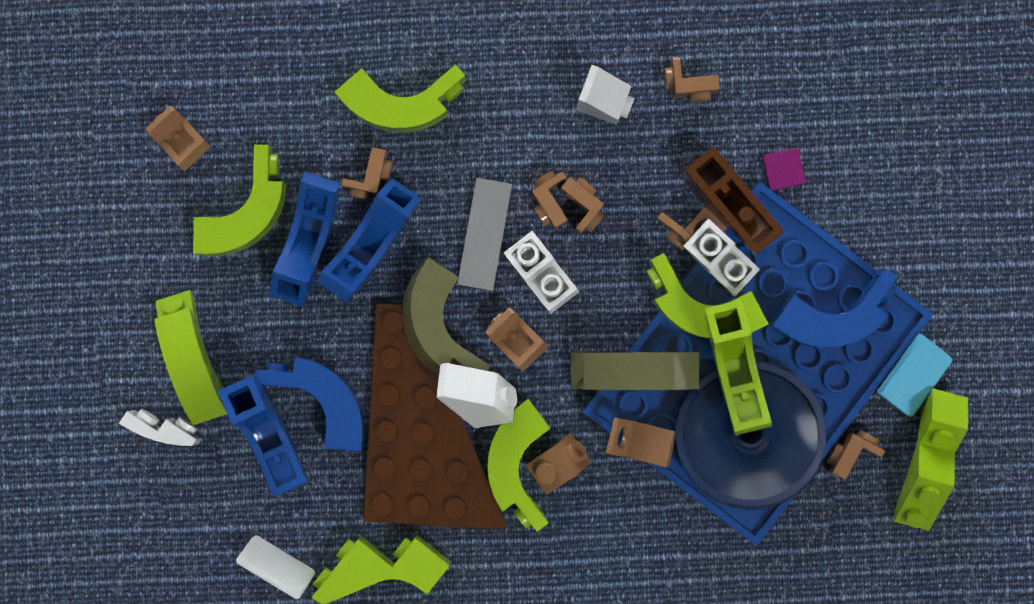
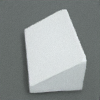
(276, 567)

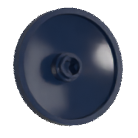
(756, 466)

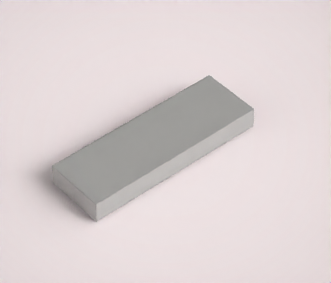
(484, 234)

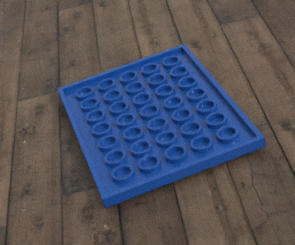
(842, 378)

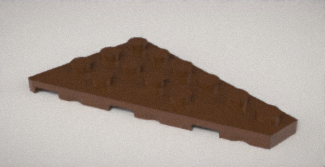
(419, 448)

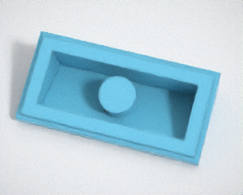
(914, 375)

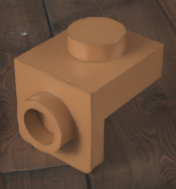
(696, 88)
(177, 138)
(378, 170)
(583, 195)
(548, 209)
(516, 339)
(844, 455)
(559, 463)

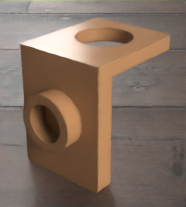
(679, 236)
(641, 442)

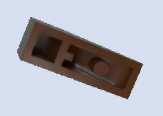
(731, 201)

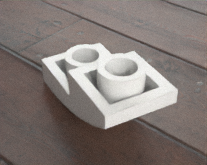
(721, 257)
(541, 272)
(172, 431)

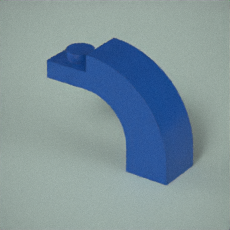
(307, 239)
(370, 241)
(817, 329)
(338, 399)
(261, 423)

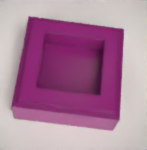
(783, 169)

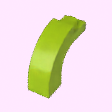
(400, 113)
(253, 220)
(686, 312)
(187, 358)
(737, 366)
(504, 460)

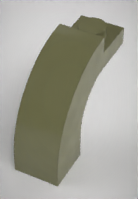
(424, 319)
(635, 371)

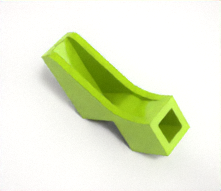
(933, 462)
(366, 565)

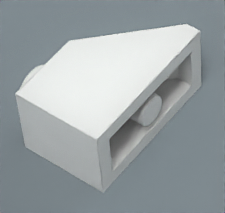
(605, 96)
(476, 395)

